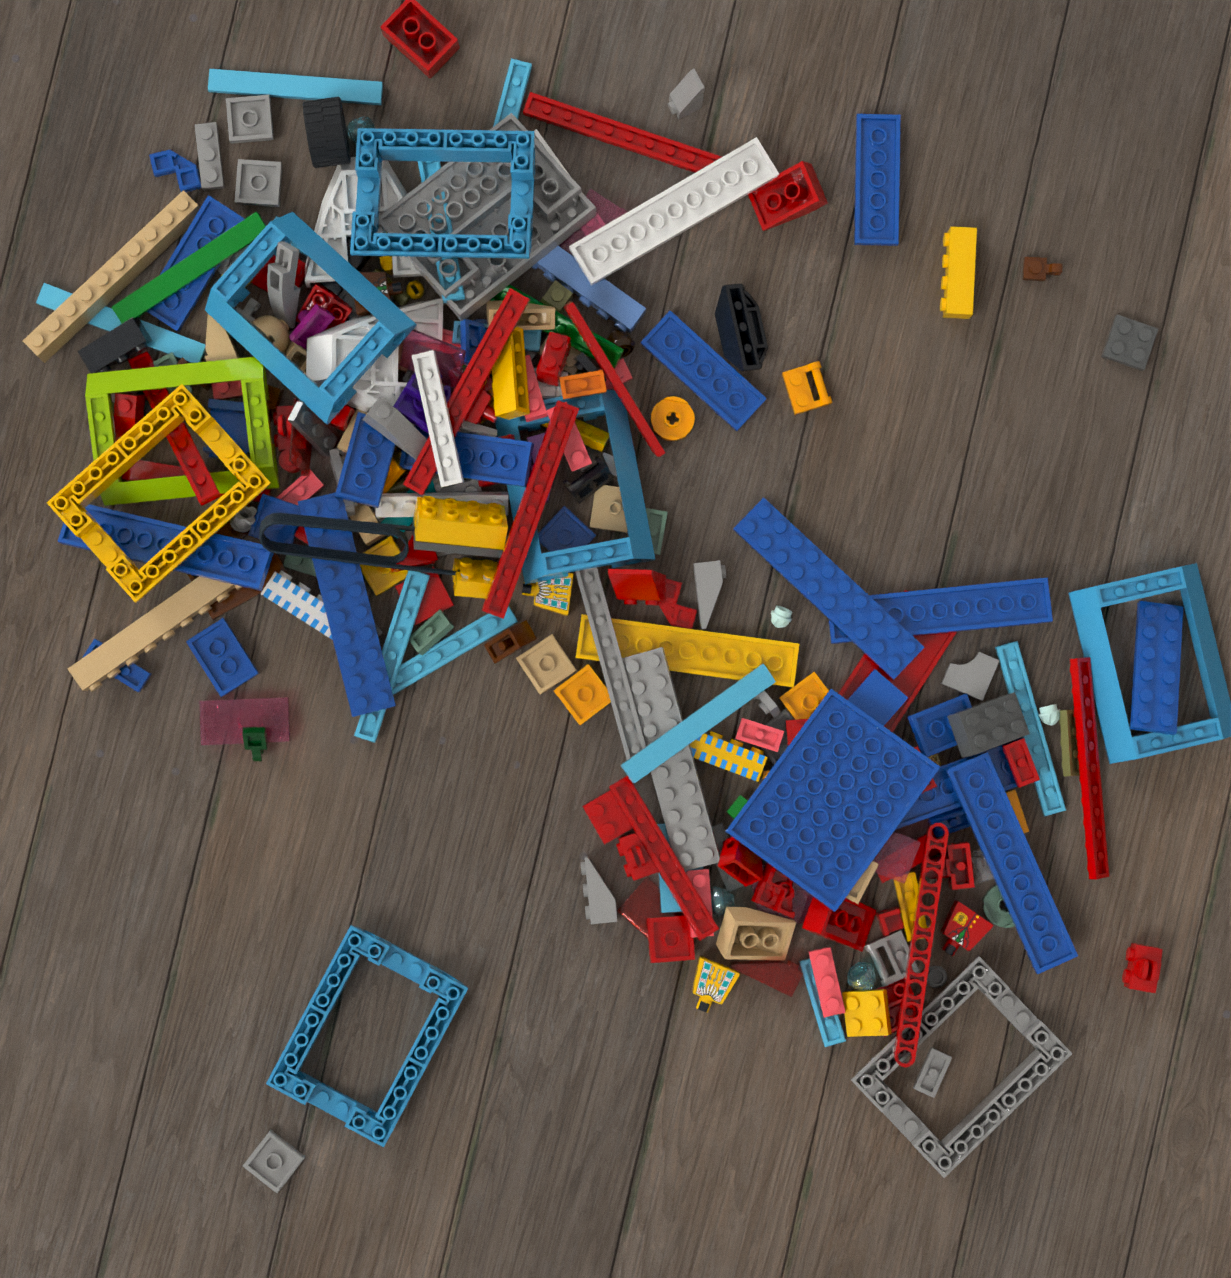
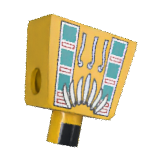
(551, 594)
(712, 982)

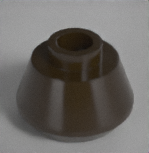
(622, 340)

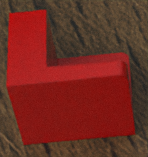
(889, 920)

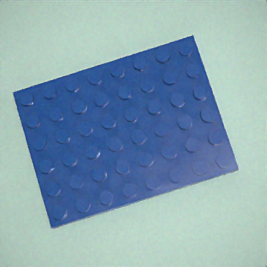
(832, 800)

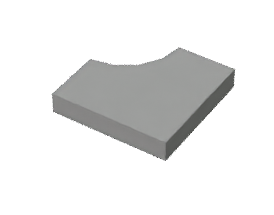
(971, 677)

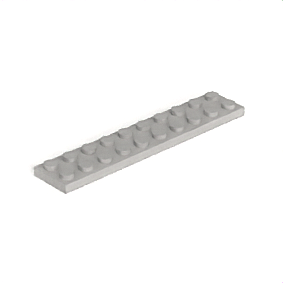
(676, 778)

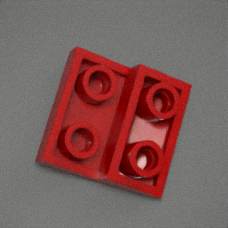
(329, 301)
(894, 997)

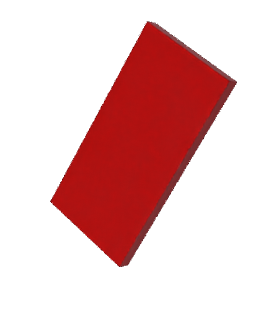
(910, 679)

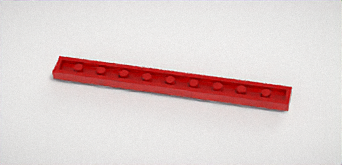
(617, 133)
(471, 383)
(530, 509)
(1089, 768)

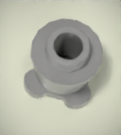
(244, 519)

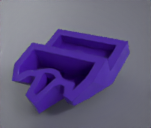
(410, 403)

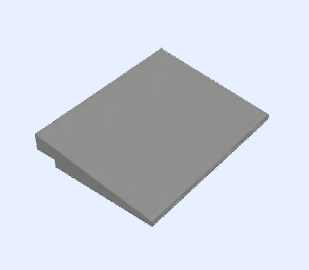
(480, 205)

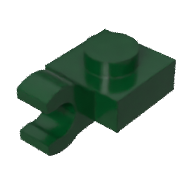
(256, 740)

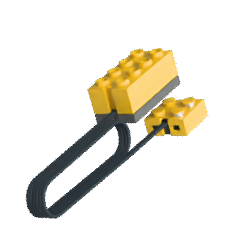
(436, 526)

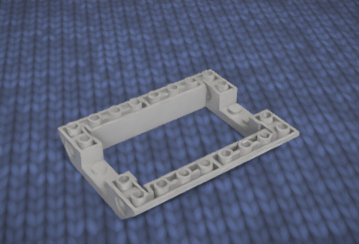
(999, 1104)

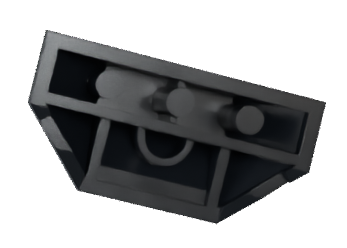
(740, 328)

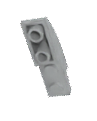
(280, 283)

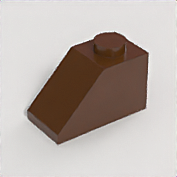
(510, 641)

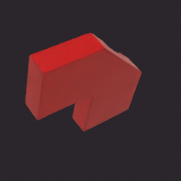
(676, 614)

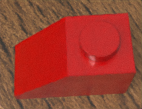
(417, 557)

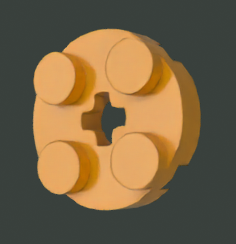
(679, 429)

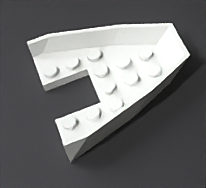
(336, 213)
(333, 345)

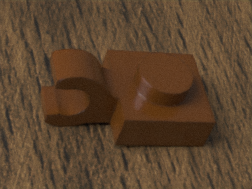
(1037, 268)

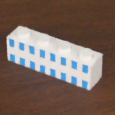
(297, 601)

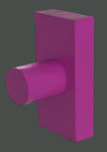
(310, 324)

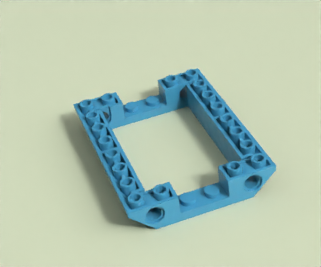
(443, 146)
(381, 339)
(618, 552)
(1106, 690)
(303, 1088)

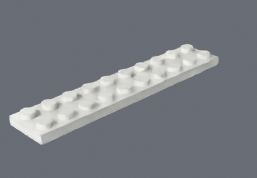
(673, 211)

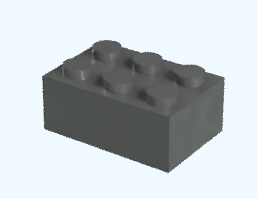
(988, 725)

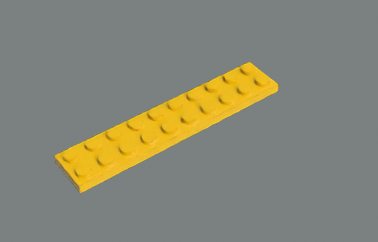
(698, 650)

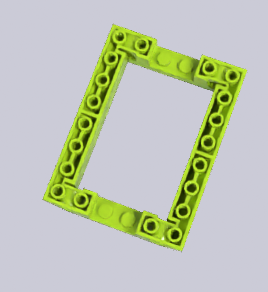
(255, 397)

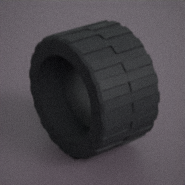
(326, 132)

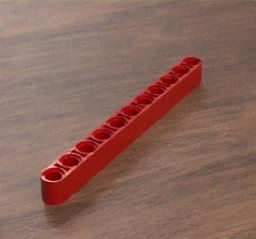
(923, 955)

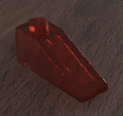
(775, 974)

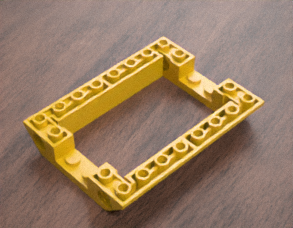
(121, 456)

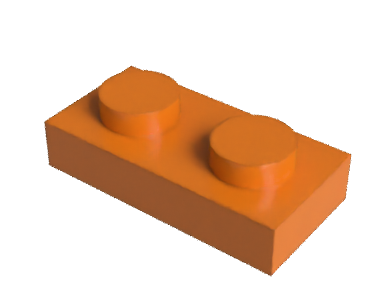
(583, 384)

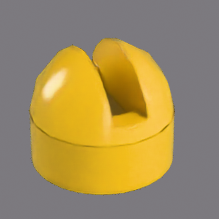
(410, 291)

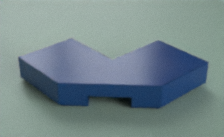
(170, 162)

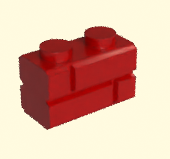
(553, 359)

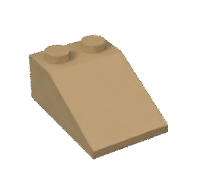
(754, 935)

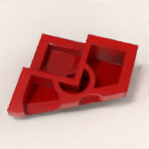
(775, 892)

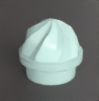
(781, 616)
(1049, 714)

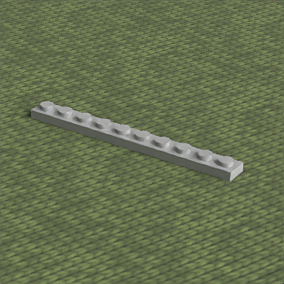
(611, 661)

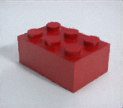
(420, 37)

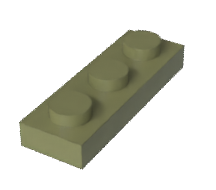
(1069, 743)

